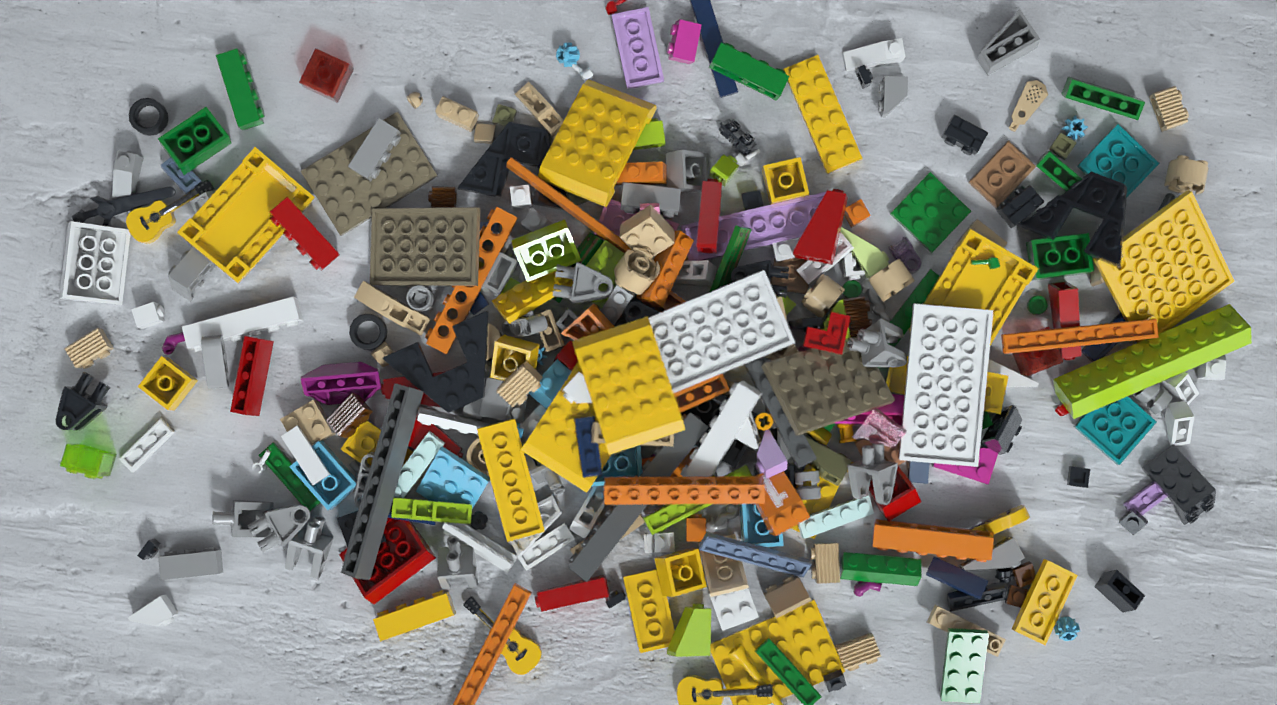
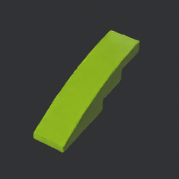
(431, 510)

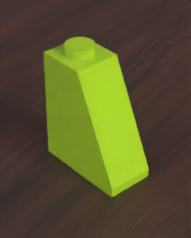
(692, 633)

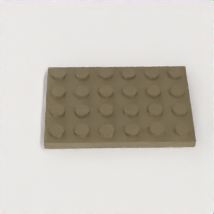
(349, 196)
(425, 246)
(825, 387)

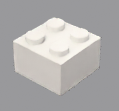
(734, 608)

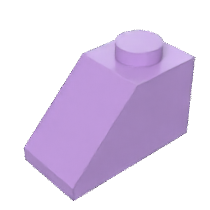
(770, 457)

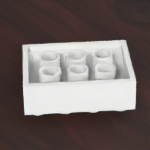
(94, 263)

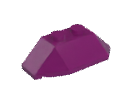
(335, 382)

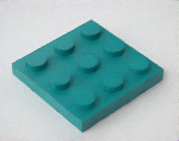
(1120, 159)
(1116, 428)

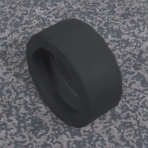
(138, 106)
(354, 328)

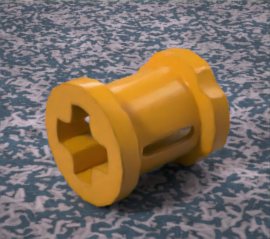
(769, 419)
(846, 433)

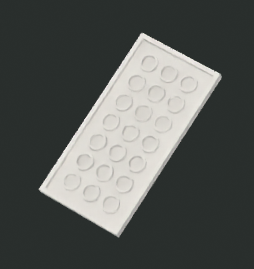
(720, 331)
(945, 384)

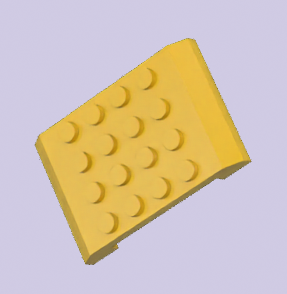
(595, 142)
(235, 220)
(978, 285)
(628, 385)
(555, 438)

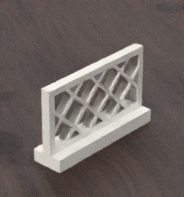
(482, 545)

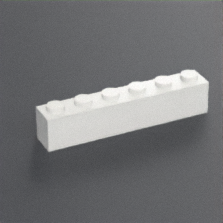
(245, 322)
(723, 431)

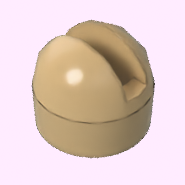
(414, 100)

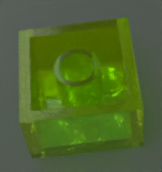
(87, 460)

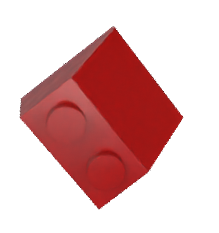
(903, 497)

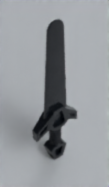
(113, 207)

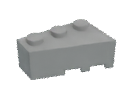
(1009, 44)
(189, 273)

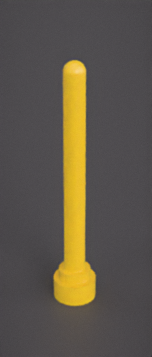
(739, 655)

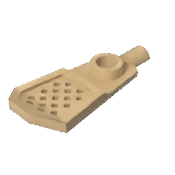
(1027, 105)

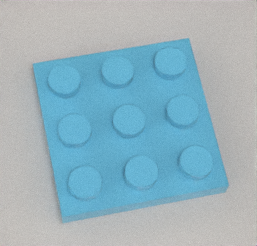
(452, 480)

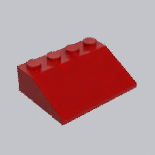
(396, 560)

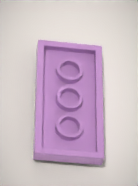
(637, 48)

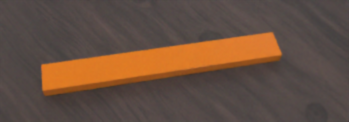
(566, 204)
(1079, 336)
(493, 646)

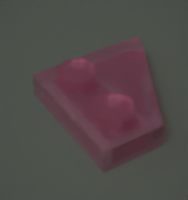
(880, 429)

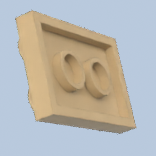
(723, 573)

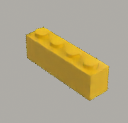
(414, 616)

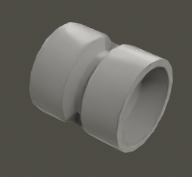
(420, 298)
(1155, 398)
(807, 492)

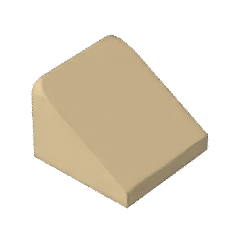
(484, 133)
(382, 351)

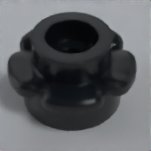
(483, 520)
(1004, 574)

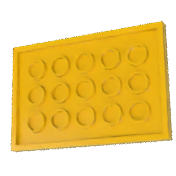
(798, 635)

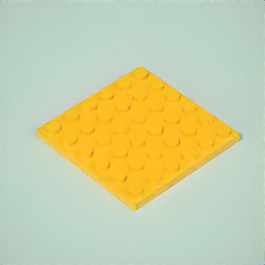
(1167, 266)

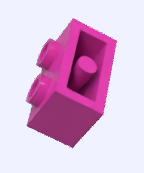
(684, 41)

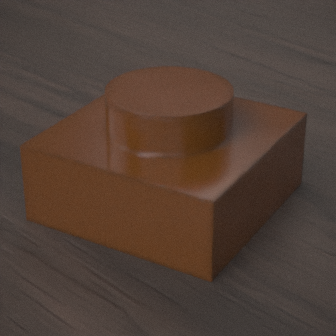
(1024, 574)
(1016, 596)

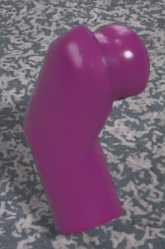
(171, 343)

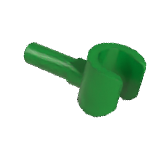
(992, 262)

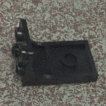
(1181, 484)

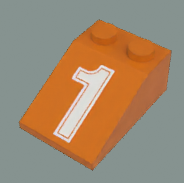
(782, 505)

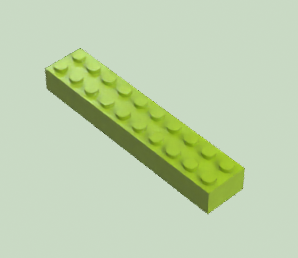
(1152, 361)

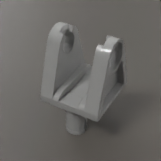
(584, 285)
(874, 345)
(873, 465)
(543, 474)
(231, 518)
(282, 523)
(312, 540)
(456, 562)

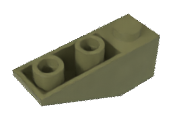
(831, 465)

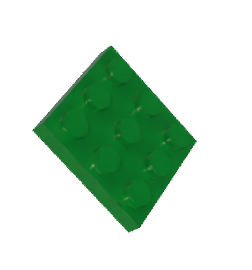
(930, 212)

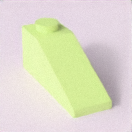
(866, 255)

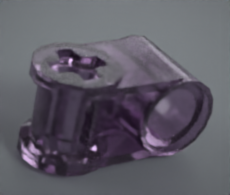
(905, 254)

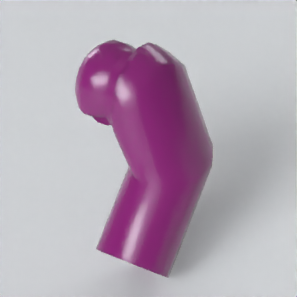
(862, 586)

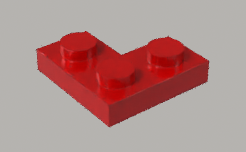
(832, 339)

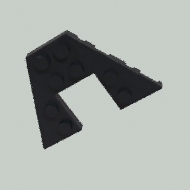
(516, 141)
(1097, 197)
(459, 385)

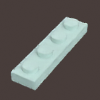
(417, 464)
(836, 516)

